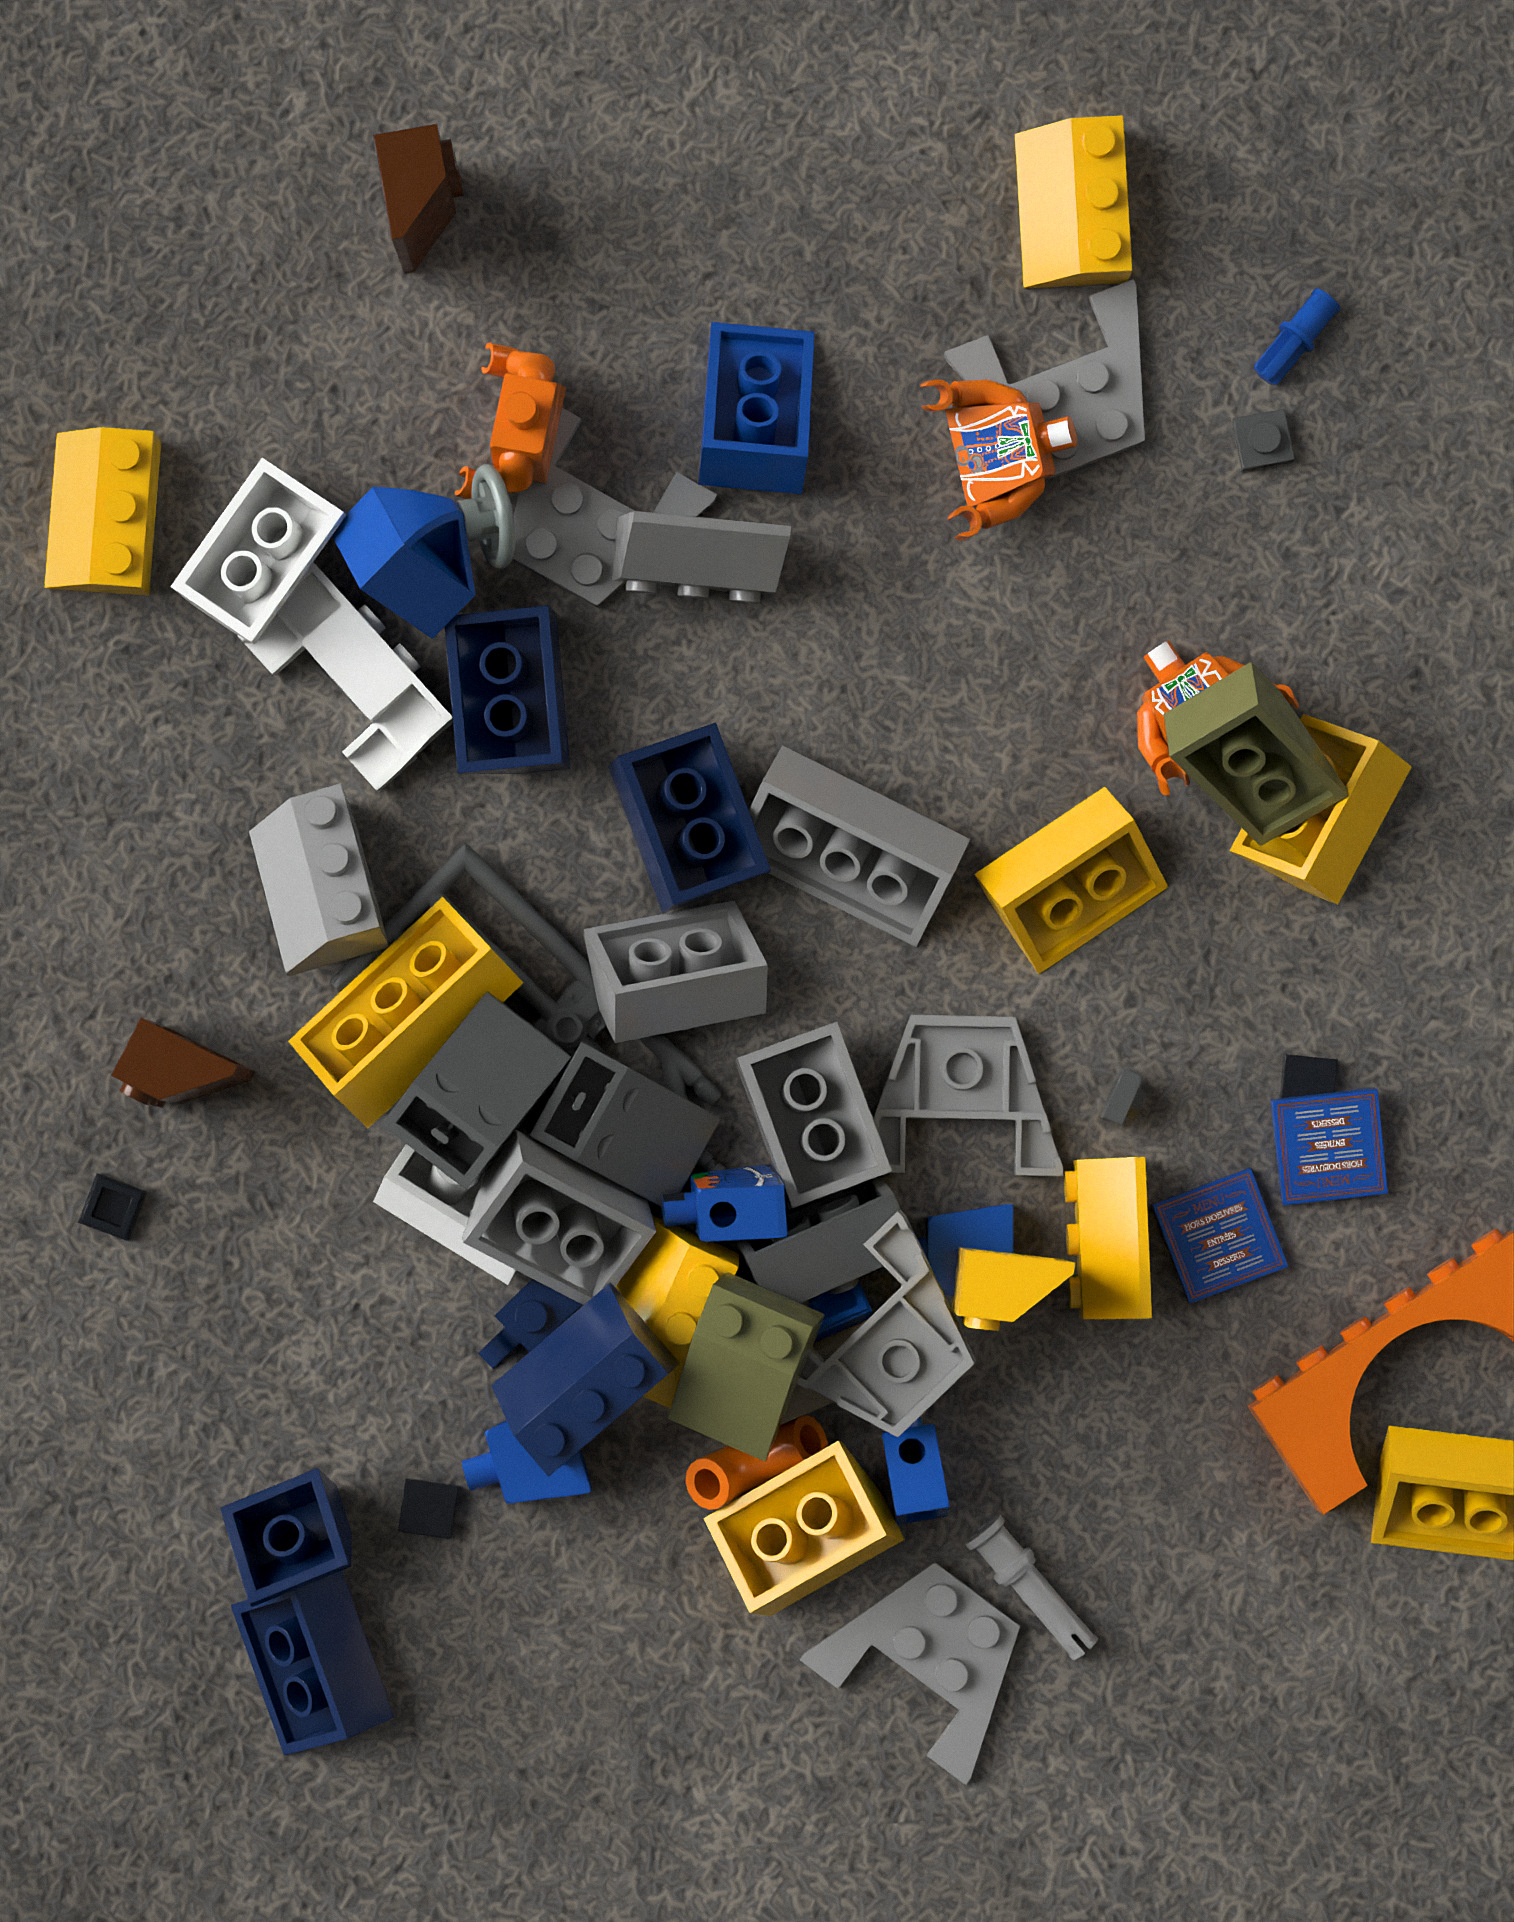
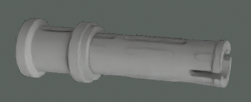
(1015, 1567)

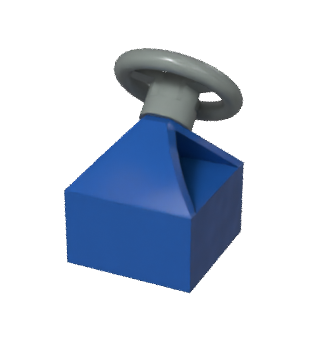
(415, 550)

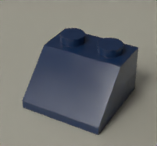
(288, 1535)

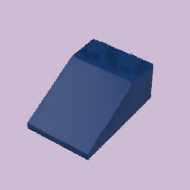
(756, 408)

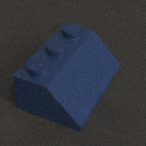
(507, 692)
(688, 817)
(581, 1379)
(313, 1664)

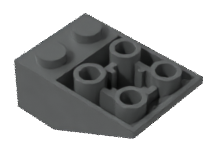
(477, 1091)
(624, 1125)

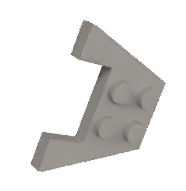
(1095, 390)
(570, 527)
(966, 1072)
(904, 1350)
(944, 1640)

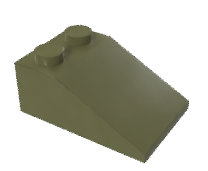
(1252, 754)
(744, 1365)

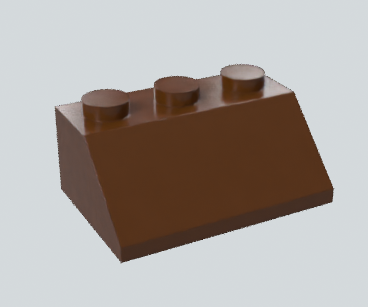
(418, 189)
(173, 1068)

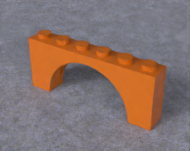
(1312, 1408)

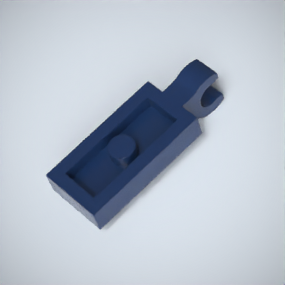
(528, 1320)

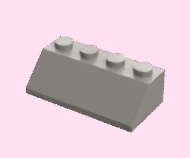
(853, 845)

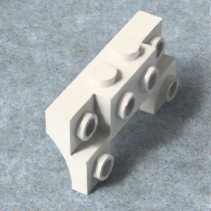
(364, 667)

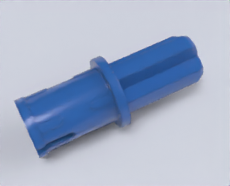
(1296, 337)

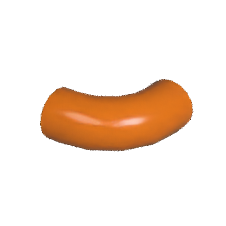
(732, 1473)

